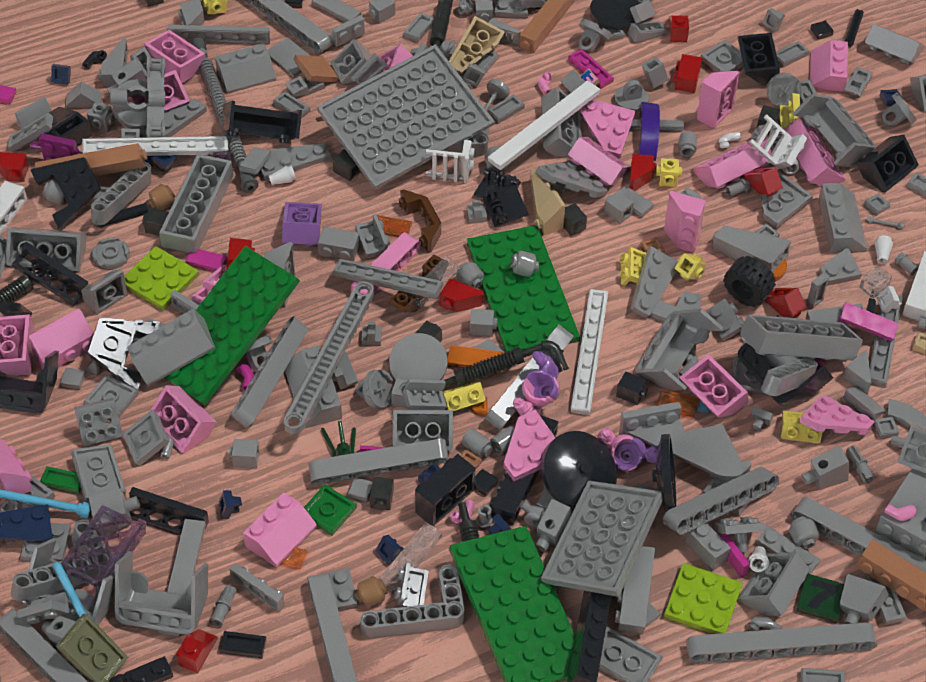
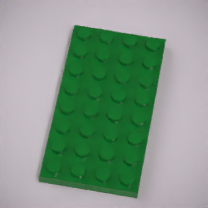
(524, 306)
(235, 316)
(515, 607)

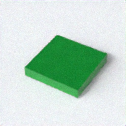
(329, 509)

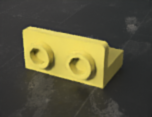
(786, 111)
(631, 265)
(464, 396)
(796, 431)

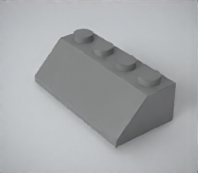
(565, 135)
(841, 218)
(63, 246)
(171, 347)
(296, 371)

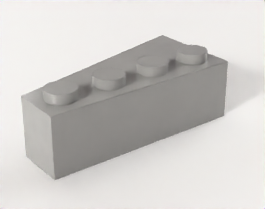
(636, 593)

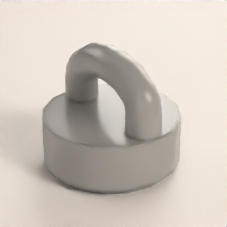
(465, 6)
(447, 48)

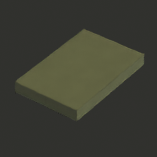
(91, 650)

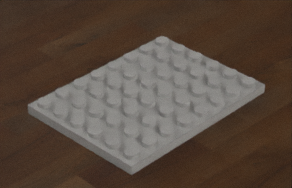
(403, 113)

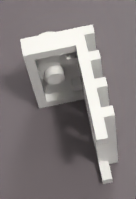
(785, 150)
(462, 163)

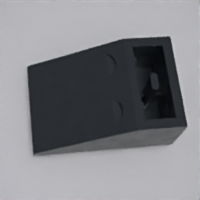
(69, 125)

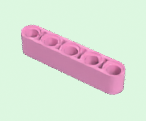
(394, 257)

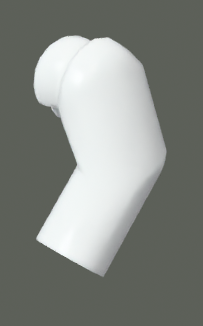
(729, 137)

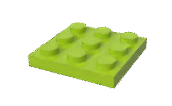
(159, 276)
(703, 600)

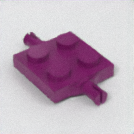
(55, 147)

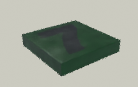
(821, 598)

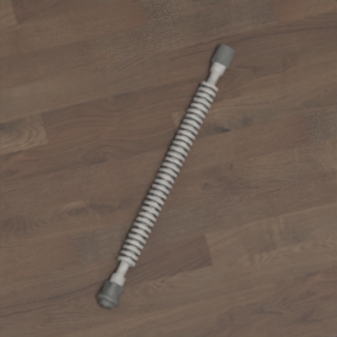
(248, 182)

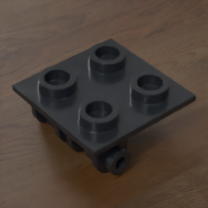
(495, 181)
(504, 205)

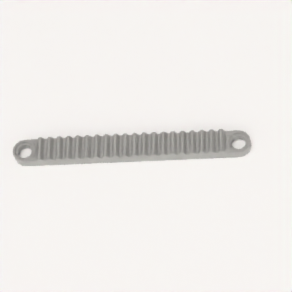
(329, 358)

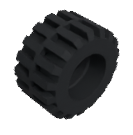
(749, 281)

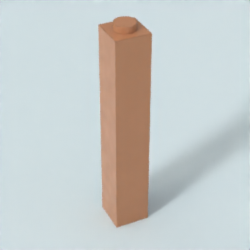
(543, 24)
(107, 160)

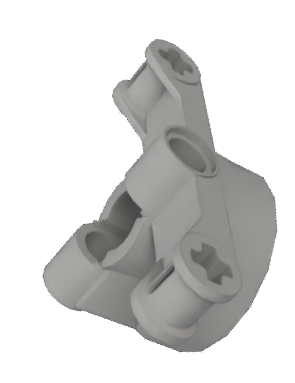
(142, 115)

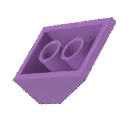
(301, 223)

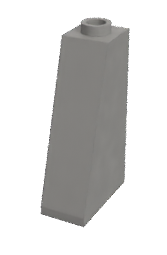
(739, 243)

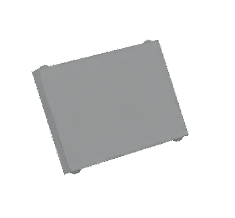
(284, 53)

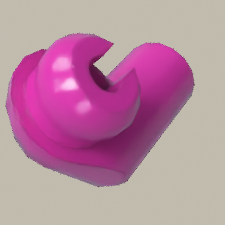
(245, 371)

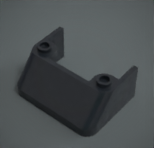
(261, 122)
(759, 366)
(30, 395)

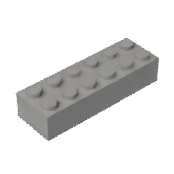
(196, 204)
(800, 337)

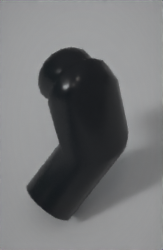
(94, 57)

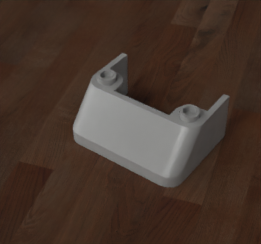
(837, 127)
(673, 345)
(95, 606)
(158, 609)

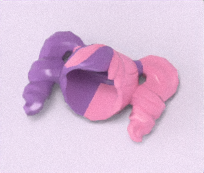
(539, 386)
(627, 445)

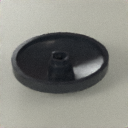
(572, 462)
(665, 472)

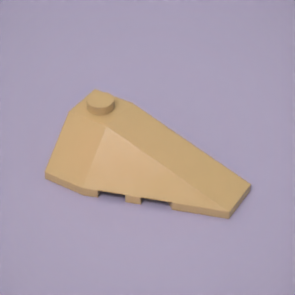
(475, 44)
(547, 205)

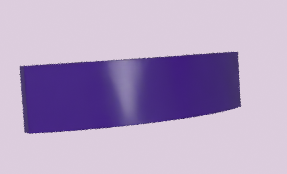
(649, 129)

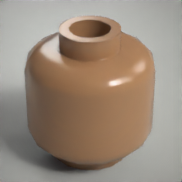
(161, 197)
(371, 591)

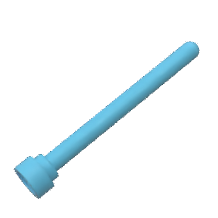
(82, 509)
(69, 589)

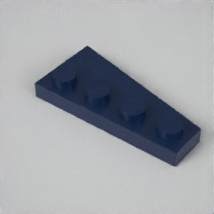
(26, 524)

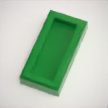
(61, 480)

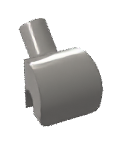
(533, 515)

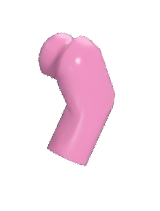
(544, 81)
(901, 514)
(456, 517)

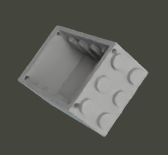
(911, 532)

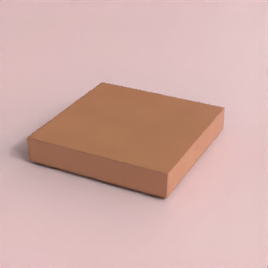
(316, 68)

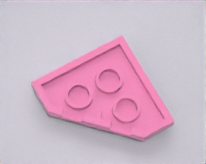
(608, 124)
(831, 415)
(527, 445)

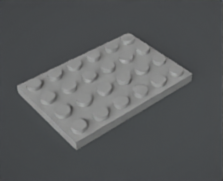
(603, 538)

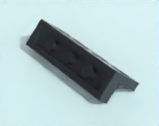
(53, 268)
(172, 509)

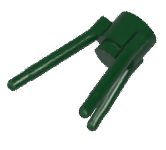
(342, 448)

